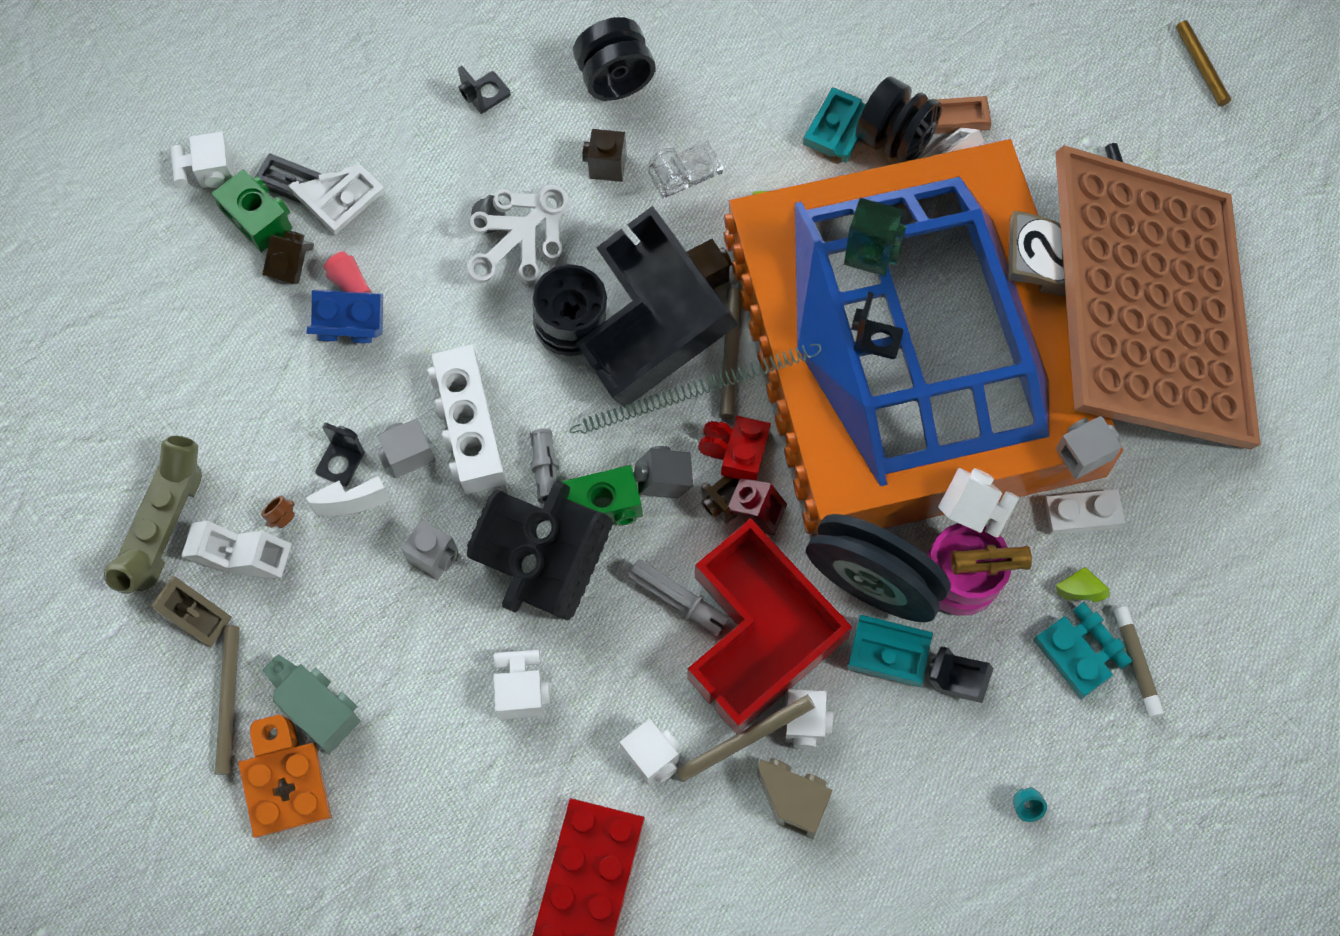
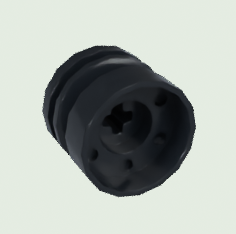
(898, 120)
(567, 307)

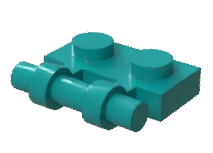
(1075, 658)

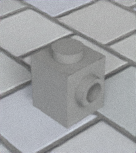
(1088, 446)
(404, 448)
(430, 550)

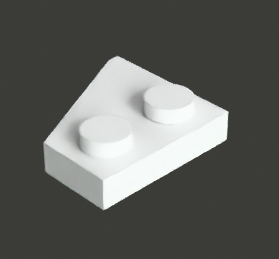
(338, 196)

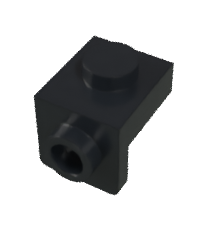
(959, 675)

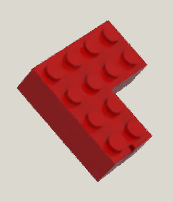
(780, 629)

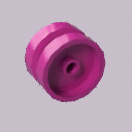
(968, 591)

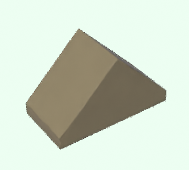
(190, 612)

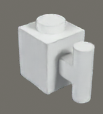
(208, 160)
(974, 499)
(520, 691)

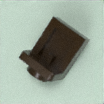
(286, 256)
(717, 498)

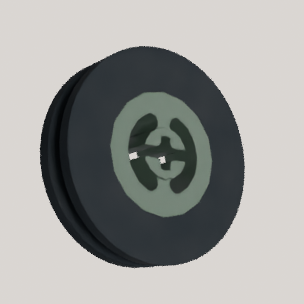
(878, 567)

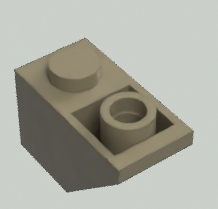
(794, 799)

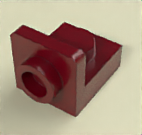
(760, 503)

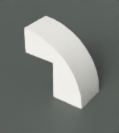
(242, 554)

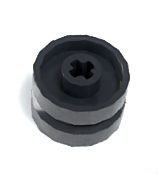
(614, 59)

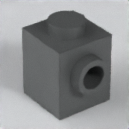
(664, 472)

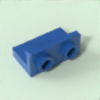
(346, 315)

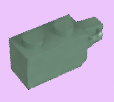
(310, 703)

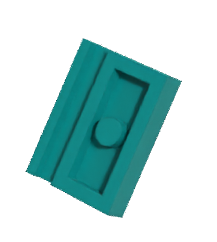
(835, 125)
(890, 650)

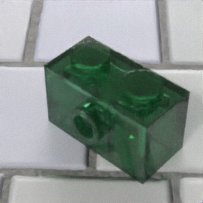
(874, 237)

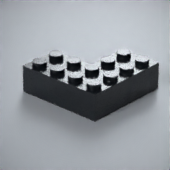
(670, 316)

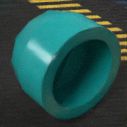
(1037, 804)

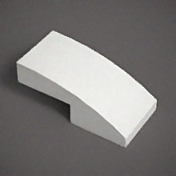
(335, 501)

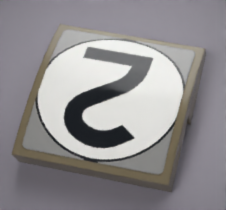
(1036, 252)

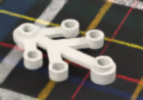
(521, 230)

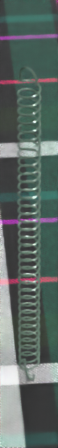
(691, 394)

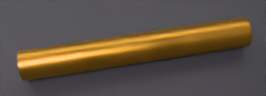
(1203, 63)

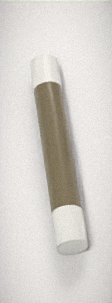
(1139, 662)

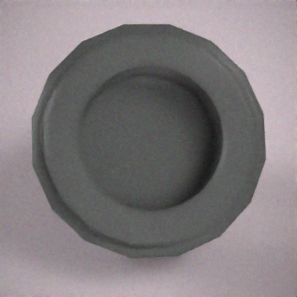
(485, 205)

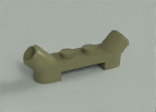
(140, 556)

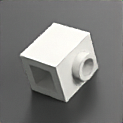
(811, 727)
(651, 752)

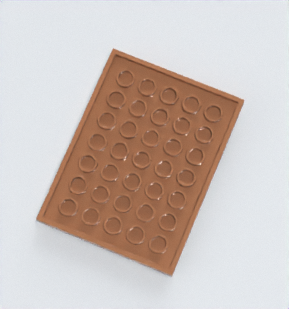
(1154, 300)

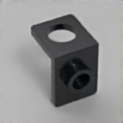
(471, 89)
(867, 328)
(342, 443)

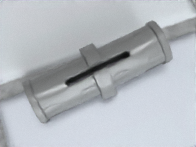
(544, 462)

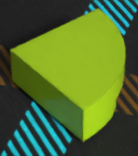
(1083, 586)

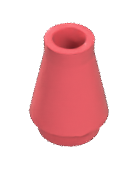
(345, 273)

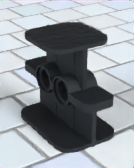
(563, 558)

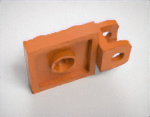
(277, 761)

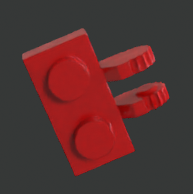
(744, 449)

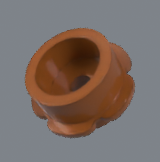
(278, 512)

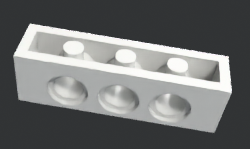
(485, 469)

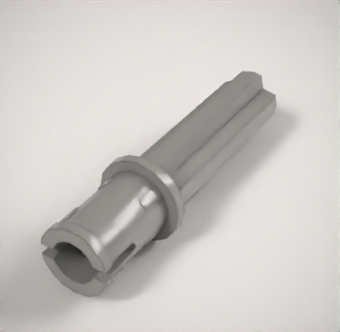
(678, 597)

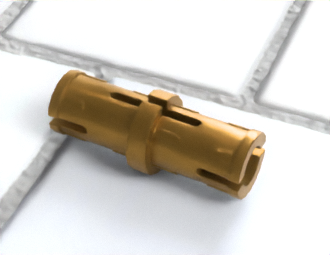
(1015, 557)

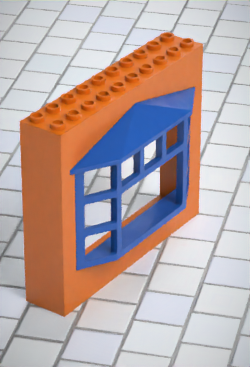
(826, 398)

